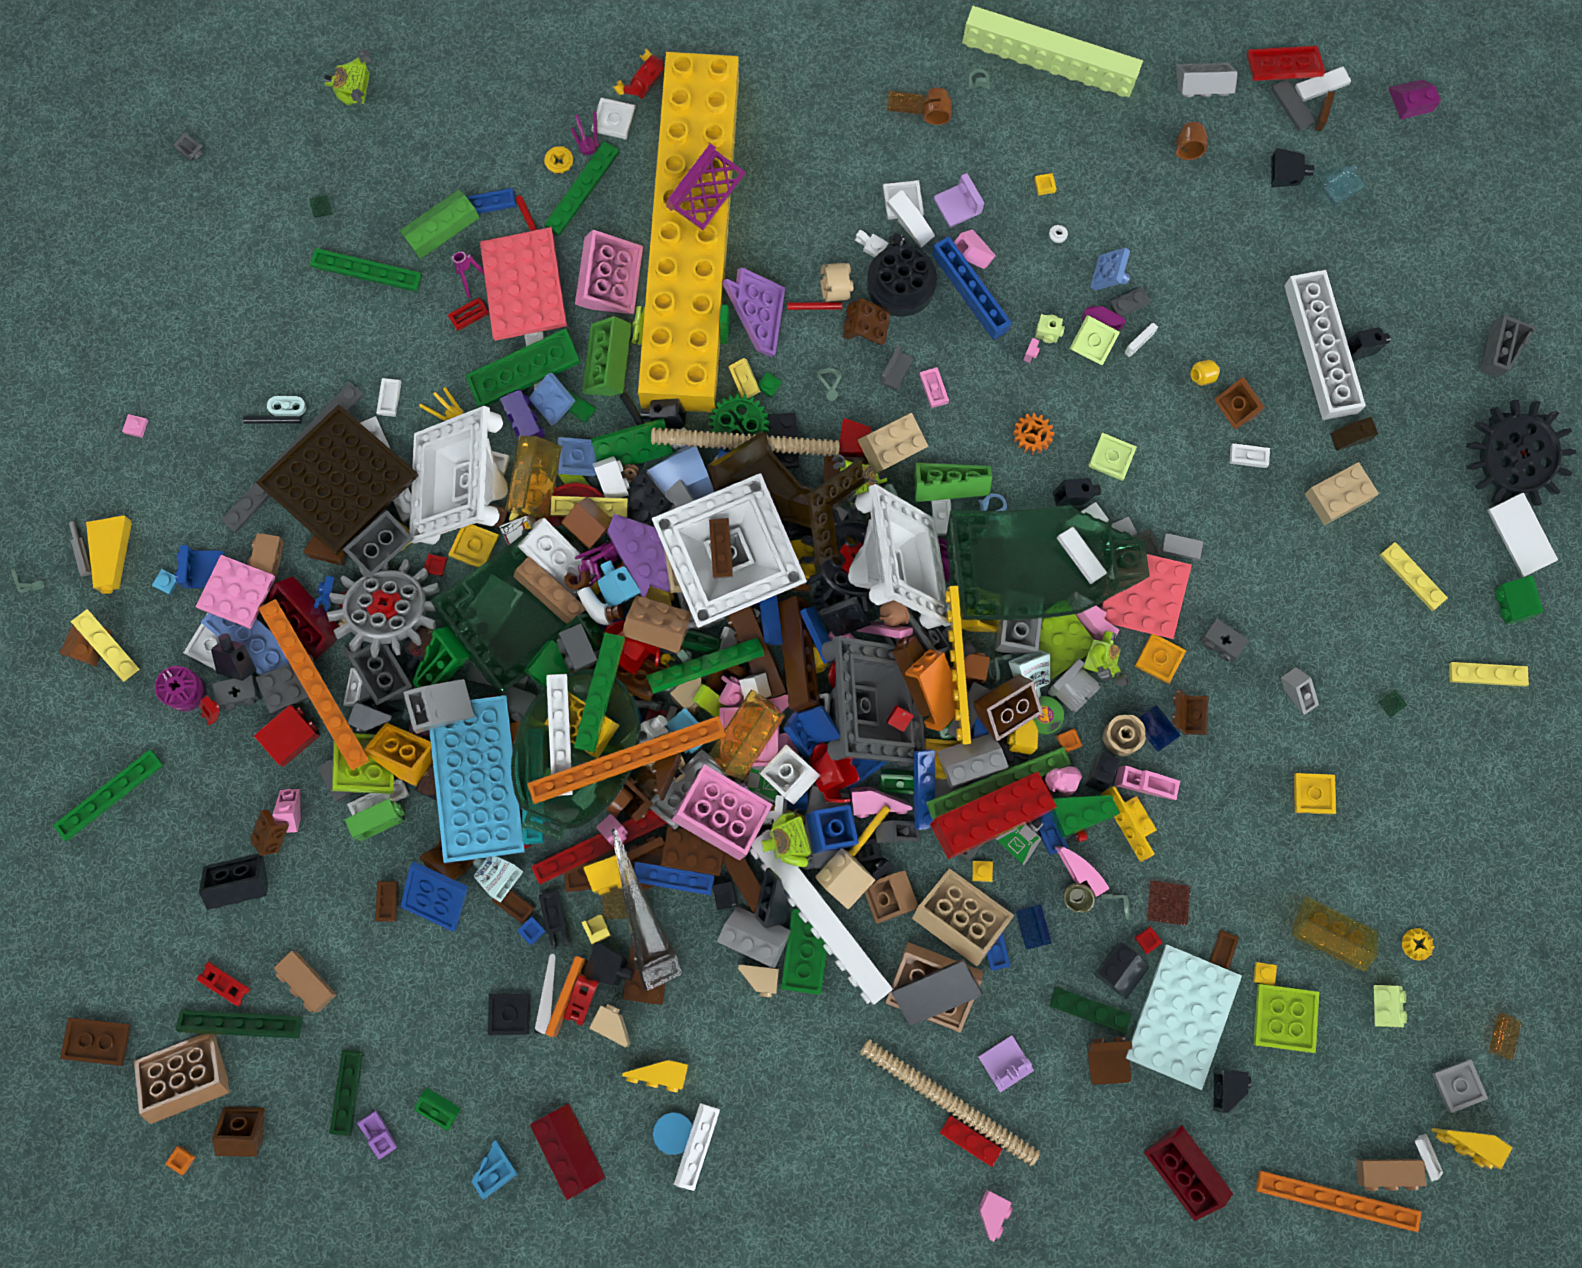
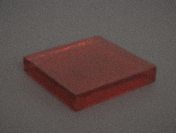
(1168, 903)

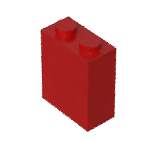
(287, 735)

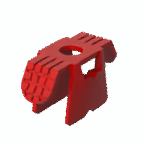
(633, 651)
(833, 773)

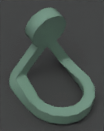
(984, 82)
(831, 393)
(34, 586)
(995, 661)
(1126, 903)

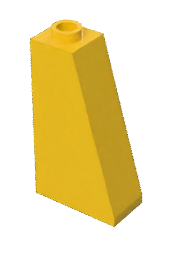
(107, 551)

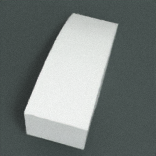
(910, 218)

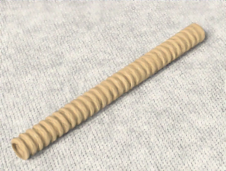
(732, 441)
(951, 1103)

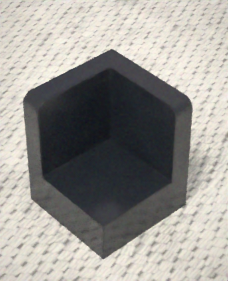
(724, 895)

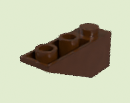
(665, 771)

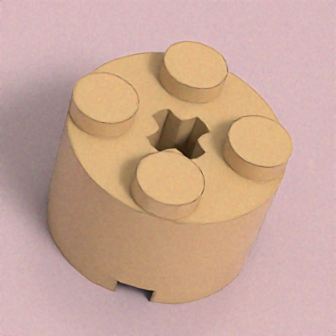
(836, 282)
(1134, 739)

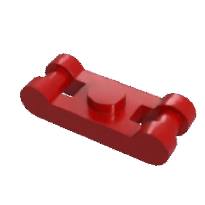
(223, 983)
(580, 1000)

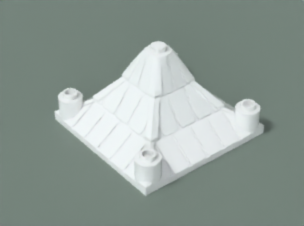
(455, 476)
(759, 548)
(900, 557)

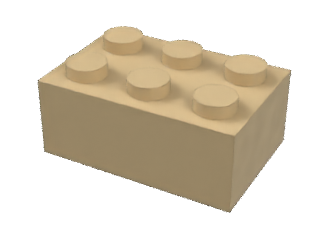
(893, 443)
(1341, 493)

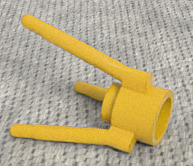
(451, 411)

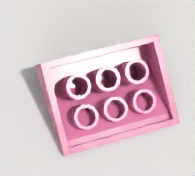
(608, 273)
(722, 812)

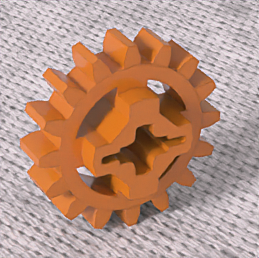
(1037, 426)

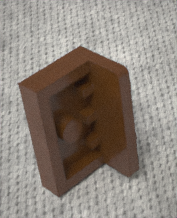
(268, 834)

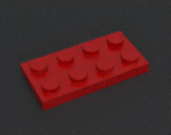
(1285, 63)

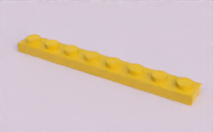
(958, 673)

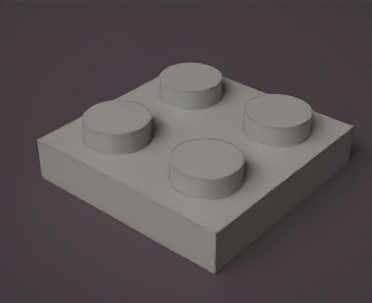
(1459, 1086)

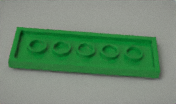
(523, 368)

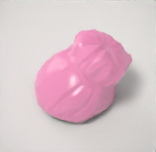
(1063, 780)

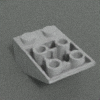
(438, 705)

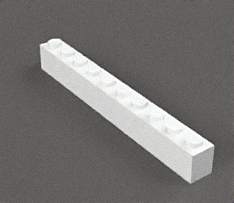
(825, 925)

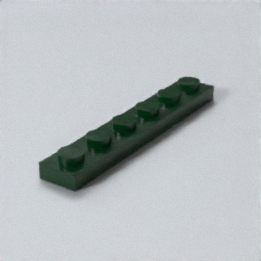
(239, 1024)

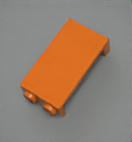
(937, 687)

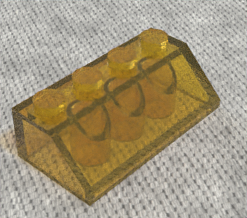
(533, 477)
(746, 735)
(1335, 934)

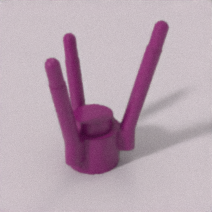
(586, 145)
(461, 264)
(607, 552)
(588, 565)

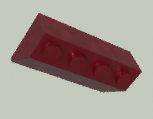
(308, 623)
(567, 1151)
(1189, 1173)

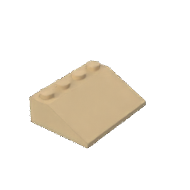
(962, 917)

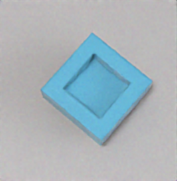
(165, 582)

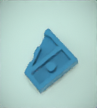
(494, 1171)

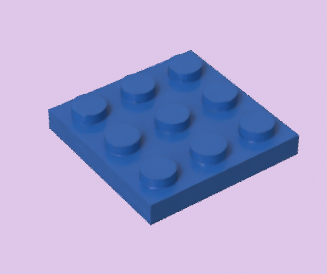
(433, 896)

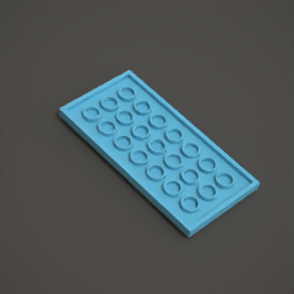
(475, 784)

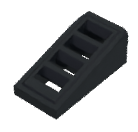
(877, 851)

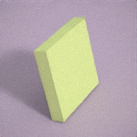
(1094, 340)
(1112, 456)

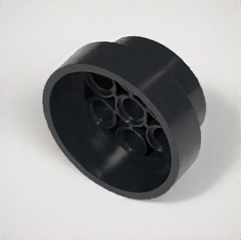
(884, 292)

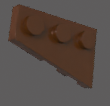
(576, 878)

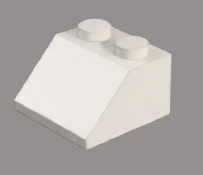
(789, 774)

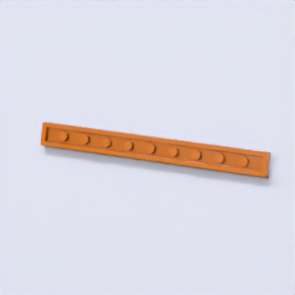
(314, 685)
(626, 759)

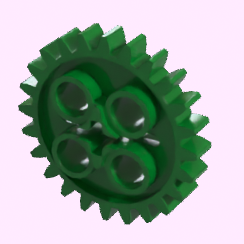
(753, 415)

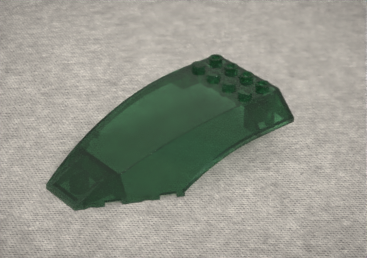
(1018, 570)
(500, 617)

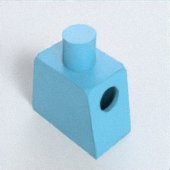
(617, 585)

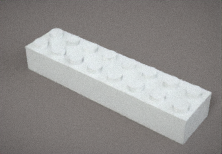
(1324, 345)

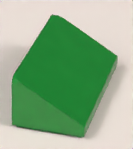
(581, 409)
(897, 781)
(437, 1109)

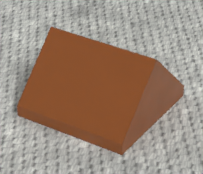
(1239, 403)
(587, 522)

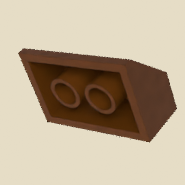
(1008, 707)

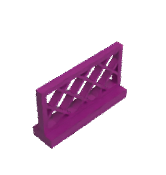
(691, 179)

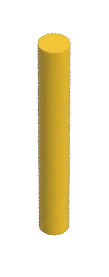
(869, 830)

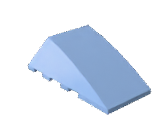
(683, 465)

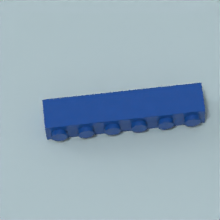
(971, 288)

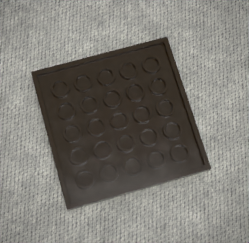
(337, 479)

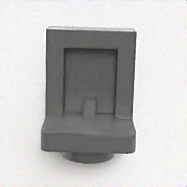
(188, 147)

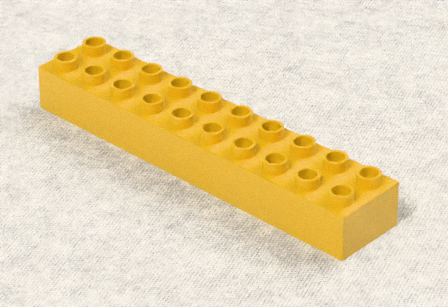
(684, 261)

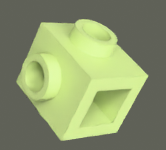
(1049, 328)

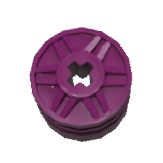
(186, 697)

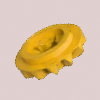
(558, 152)
(1409, 944)

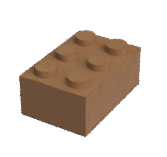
(656, 624)

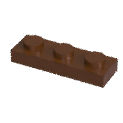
(721, 548)

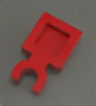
(209, 709)

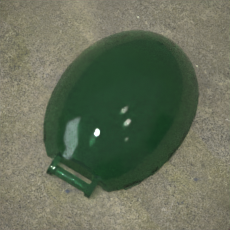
(532, 759)

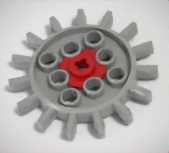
(384, 606)

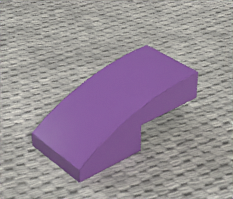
(377, 1134)

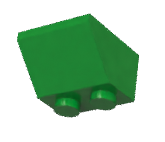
(1518, 600)

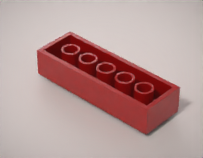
(992, 815)

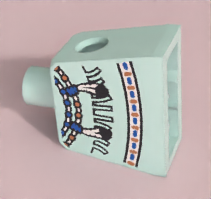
(1033, 666)
(496, 876)

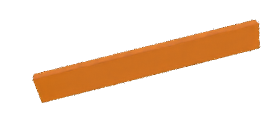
(1338, 1201)

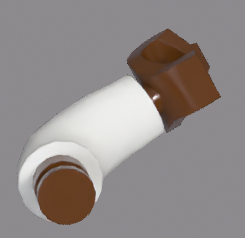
(598, 611)

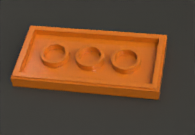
(564, 998)

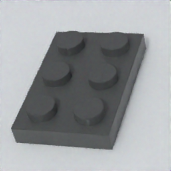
(282, 688)

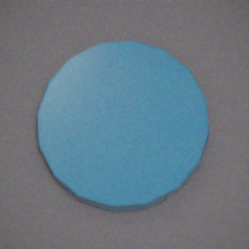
(672, 1133)

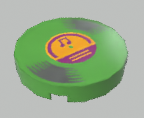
(1052, 716)

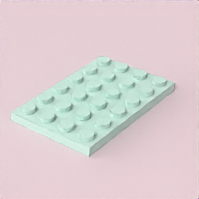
(1183, 1017)

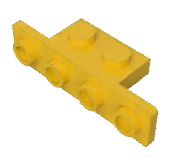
(1133, 823)

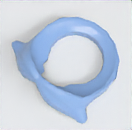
(984, 503)

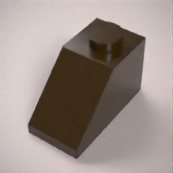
(1354, 434)

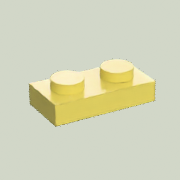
(744, 378)

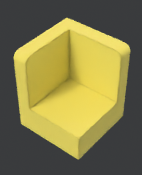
(596, 929)

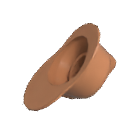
(894, 614)

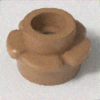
(626, 474)

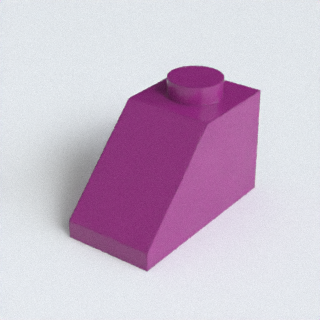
(1105, 316)

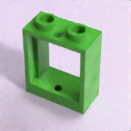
(375, 819)

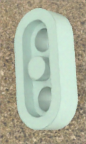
(287, 406)

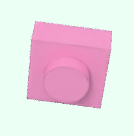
(1032, 350)
(135, 426)

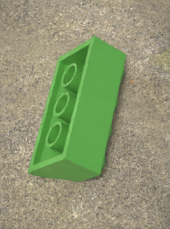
(439, 223)
(607, 357)

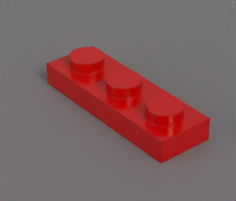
(970, 1141)

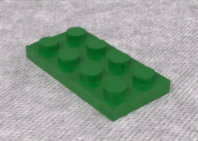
(631, 444)
(804, 958)

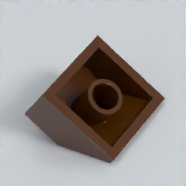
(239, 1132)

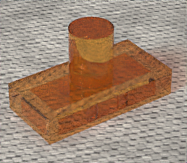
(645, 780)

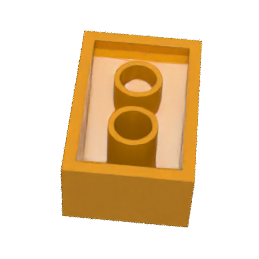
(401, 753)

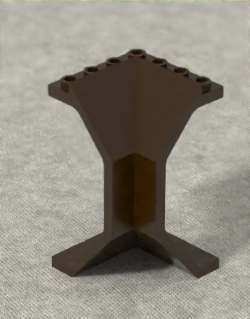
(791, 499)

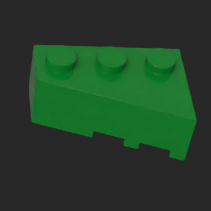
(442, 659)
(1082, 813)

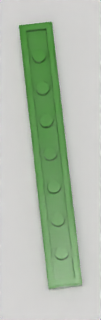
(969, 793)

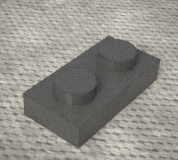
(1130, 302)

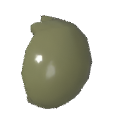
(1079, 897)

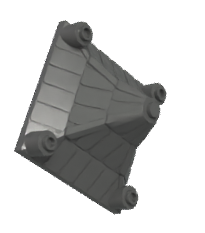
(863, 699)

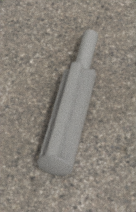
(79, 552)

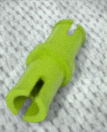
(638, 325)

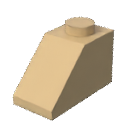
(761, 979)

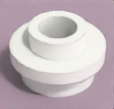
(1058, 238)

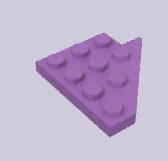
(759, 308)
(640, 553)

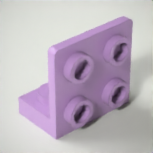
(960, 202)

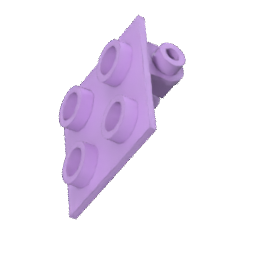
(1006, 1063)

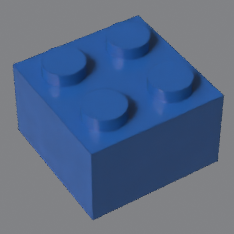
(832, 829)

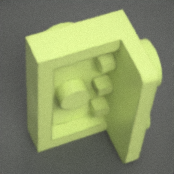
(1389, 1006)

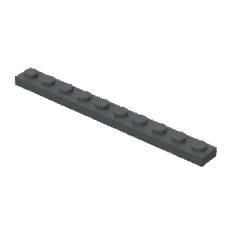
(256, 496)

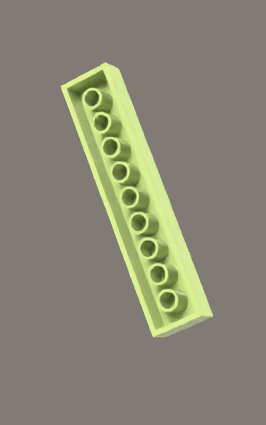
(1051, 51)

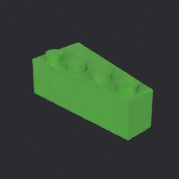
(950, 481)

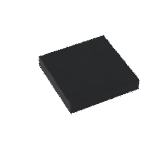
(509, 1014)

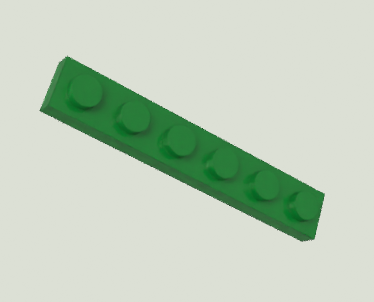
(582, 188)
(366, 270)
(705, 665)
(599, 692)
(108, 795)

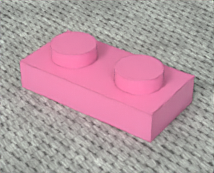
(934, 387)

